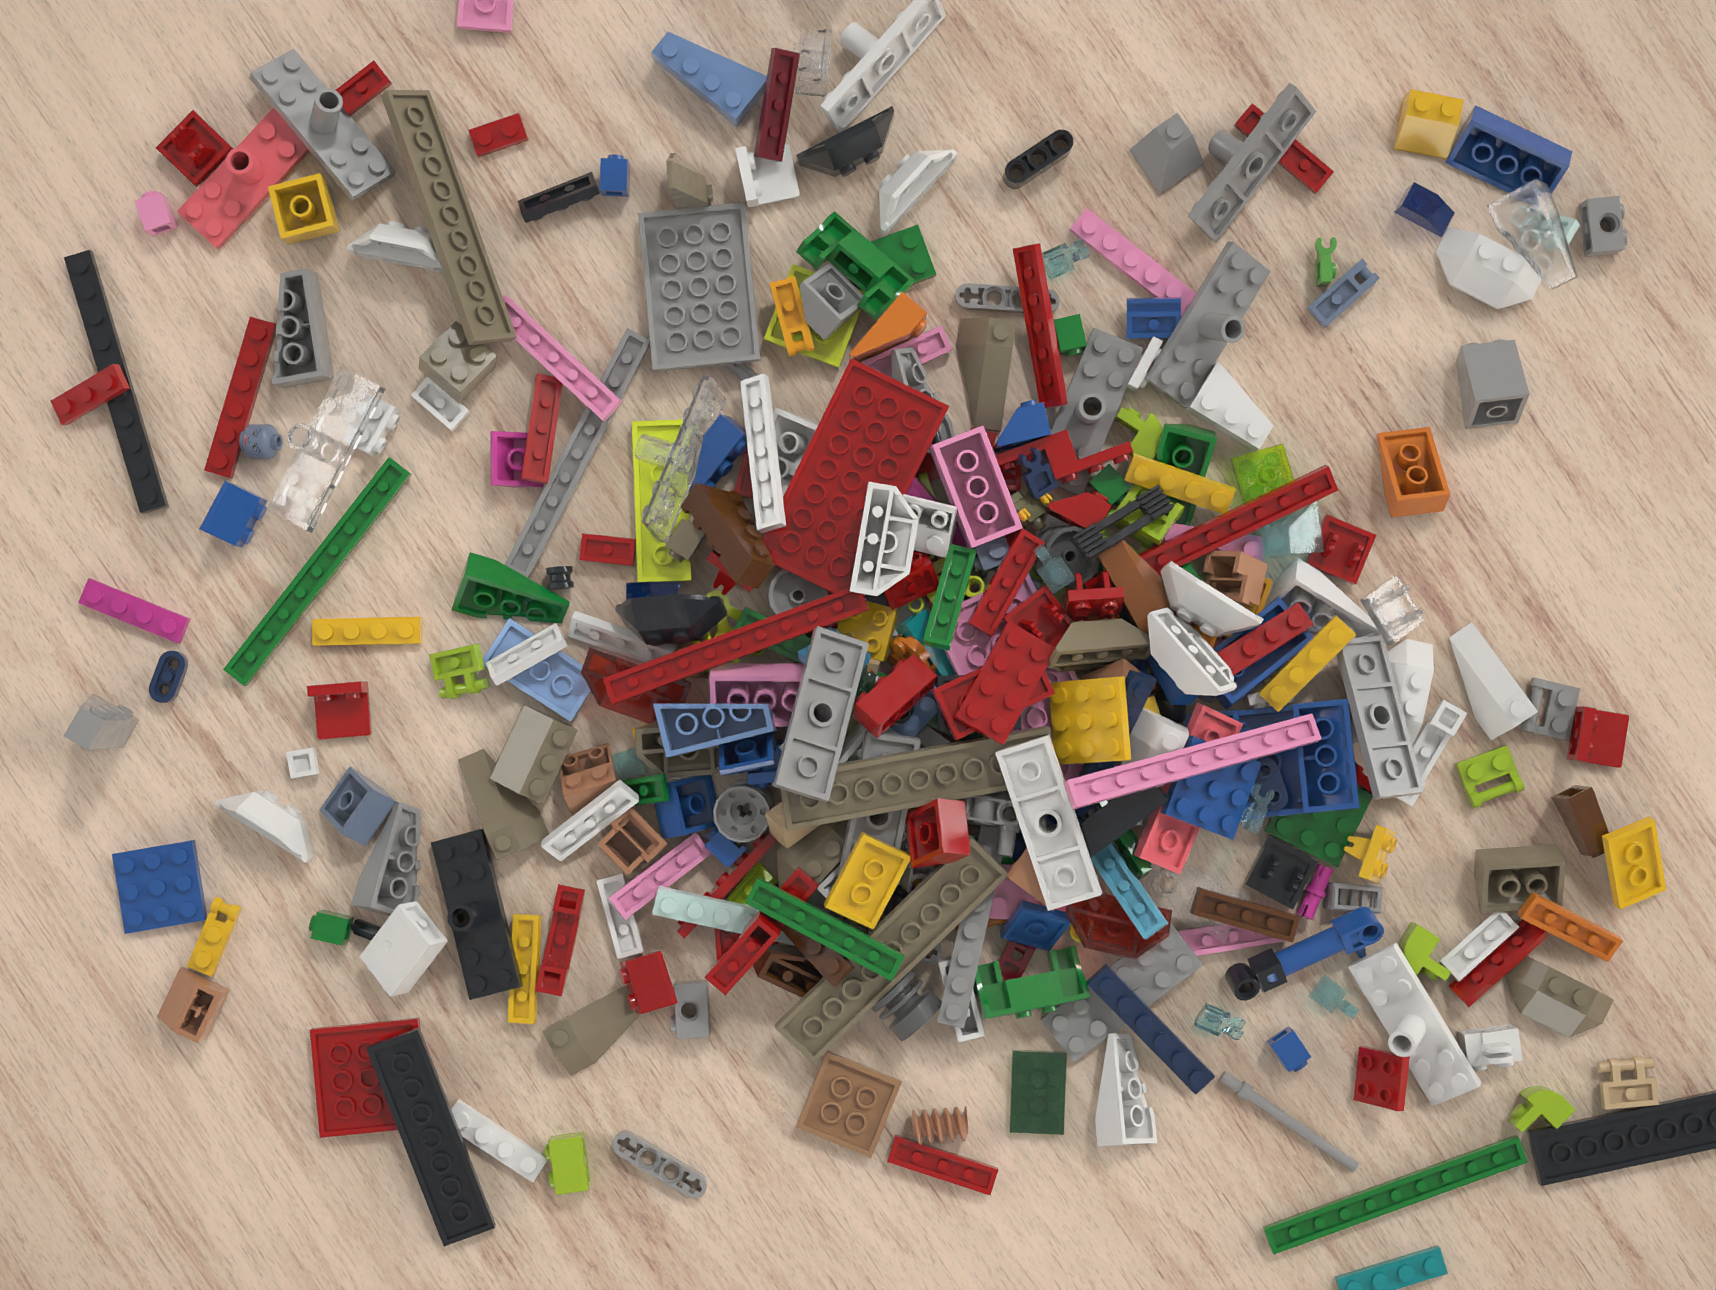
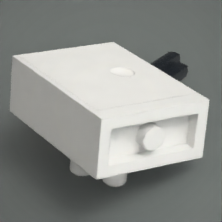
(401, 947)

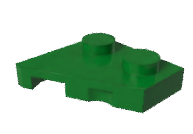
(909, 252)

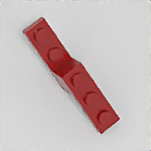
(1063, 456)
(756, 937)

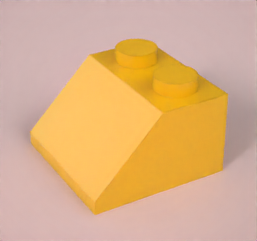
(1428, 123)

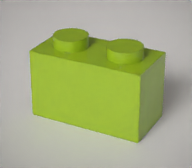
(568, 1163)

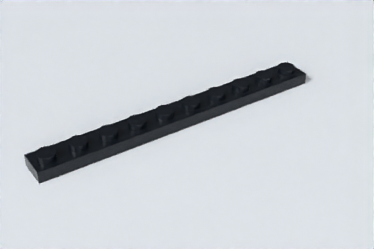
(124, 407)

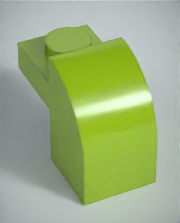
(1147, 431)
(1417, 946)
(1540, 1102)

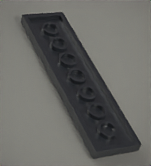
(431, 1136)
(1624, 1138)

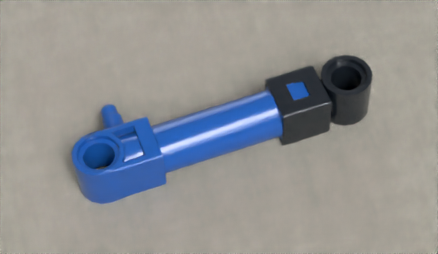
(1269, 969)

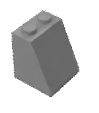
(1491, 383)

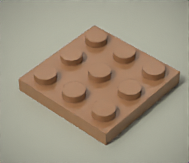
(849, 1104)

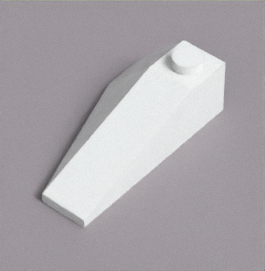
(1155, 736)

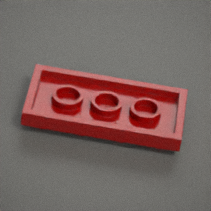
(1005, 683)
(953, 693)

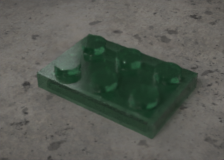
(1037, 1092)

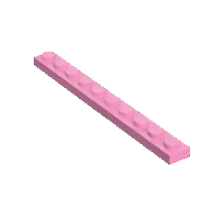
(1191, 761)

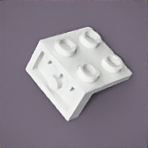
(766, 179)

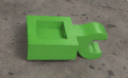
(1324, 266)

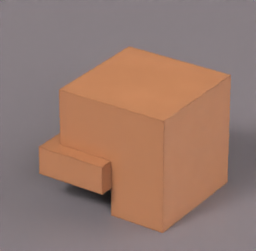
(1236, 575)
(631, 841)

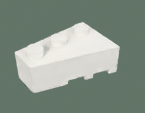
(1230, 410)

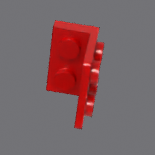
(917, 584)
(341, 709)
(1598, 737)

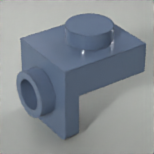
(990, 555)

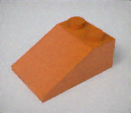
(897, 325)
(1412, 472)

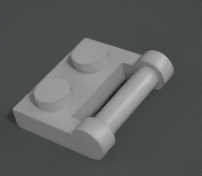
(1558, 711)

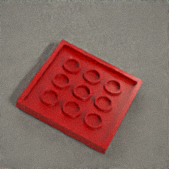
(345, 1079)

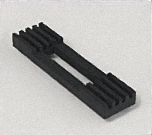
(1151, 503)

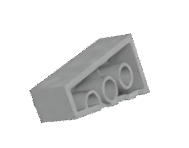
(302, 334)
(101, 725)

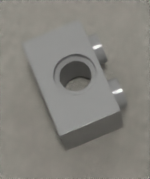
(1595, 240)
(699, 1024)

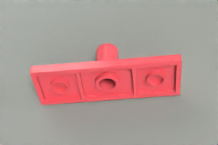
(243, 179)
(1168, 839)

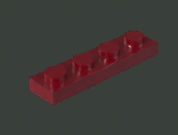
(776, 104)

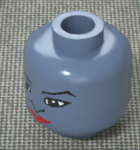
(260, 441)

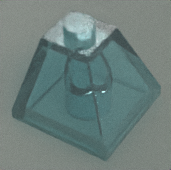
(1294, 533)

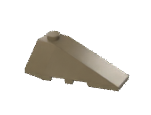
(687, 184)
(986, 357)
(505, 815)
(590, 1031)

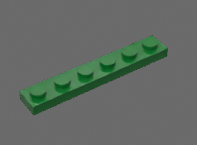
(825, 929)

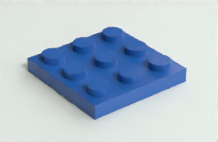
(1213, 798)
(159, 886)

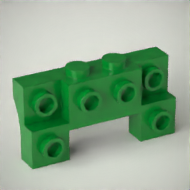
(857, 260)
(1033, 992)

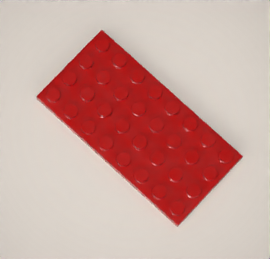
(866, 435)

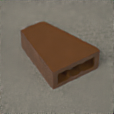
(1582, 818)

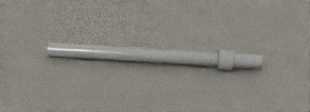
(1246, 1091)

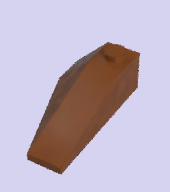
(1141, 583)

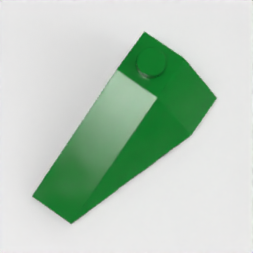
(1189, 450)
(498, 590)

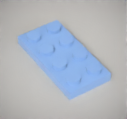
(552, 681)

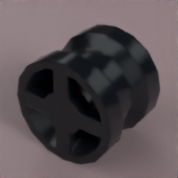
(560, 577)

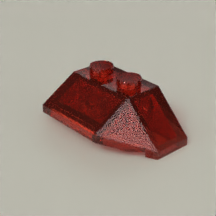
(603, 663)
(1108, 929)

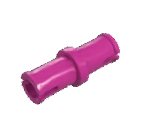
(1315, 892)

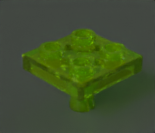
(1273, 459)

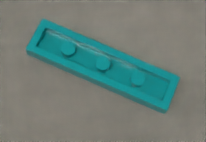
(1396, 1272)

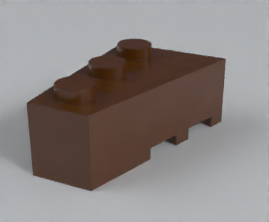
(787, 969)

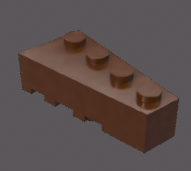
(730, 533)

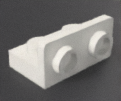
(383, 419)

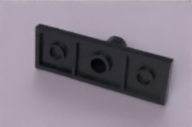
(476, 914)

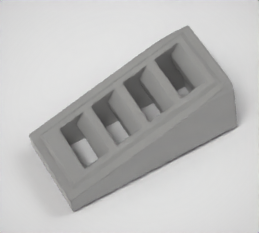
(1336, 897)

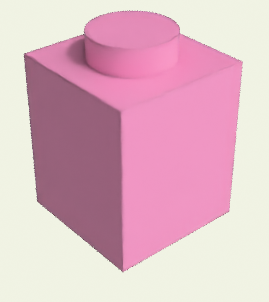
(155, 213)

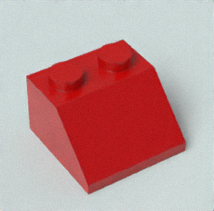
(1080, 509)
(938, 833)
(647, 983)

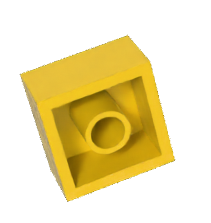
(304, 209)

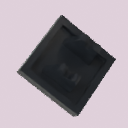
(1280, 872)

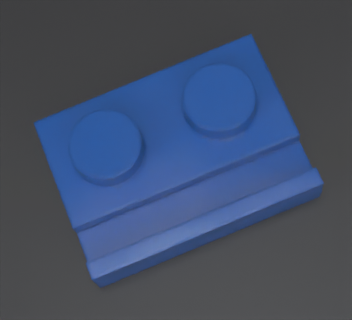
(1152, 317)

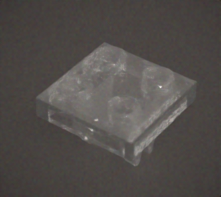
(1392, 610)

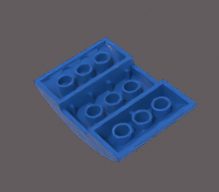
(1317, 774)

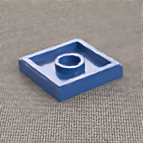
(1035, 926)

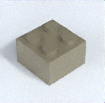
(456, 364)

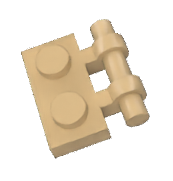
(1629, 1091)

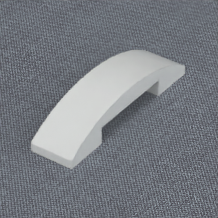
(1433, 738)

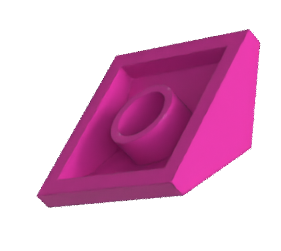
(507, 459)

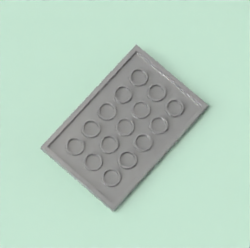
(699, 287)

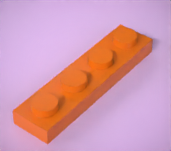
(1570, 927)

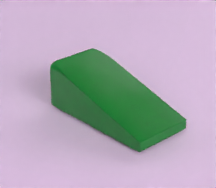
(650, 788)

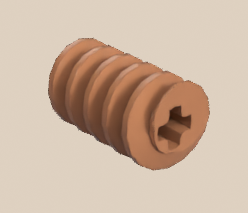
(940, 1125)

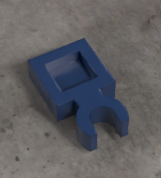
(1039, 476)

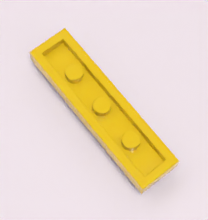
(1179, 483)
(366, 631)
(1307, 663)
(526, 944)

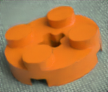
(904, 647)

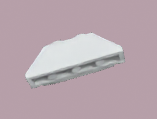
(910, 183)
(398, 246)
(1486, 269)
(884, 541)
(1205, 605)
(1187, 656)
(1413, 674)
(272, 820)

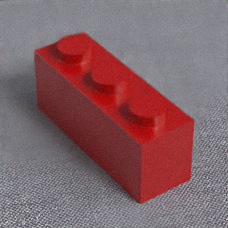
(894, 695)

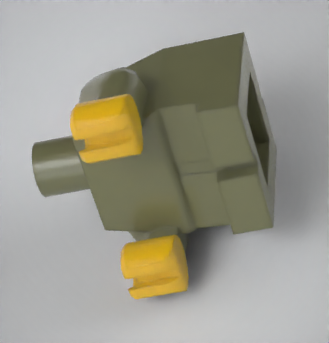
(1030, 509)

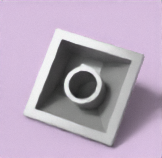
(1168, 153)
(828, 300)

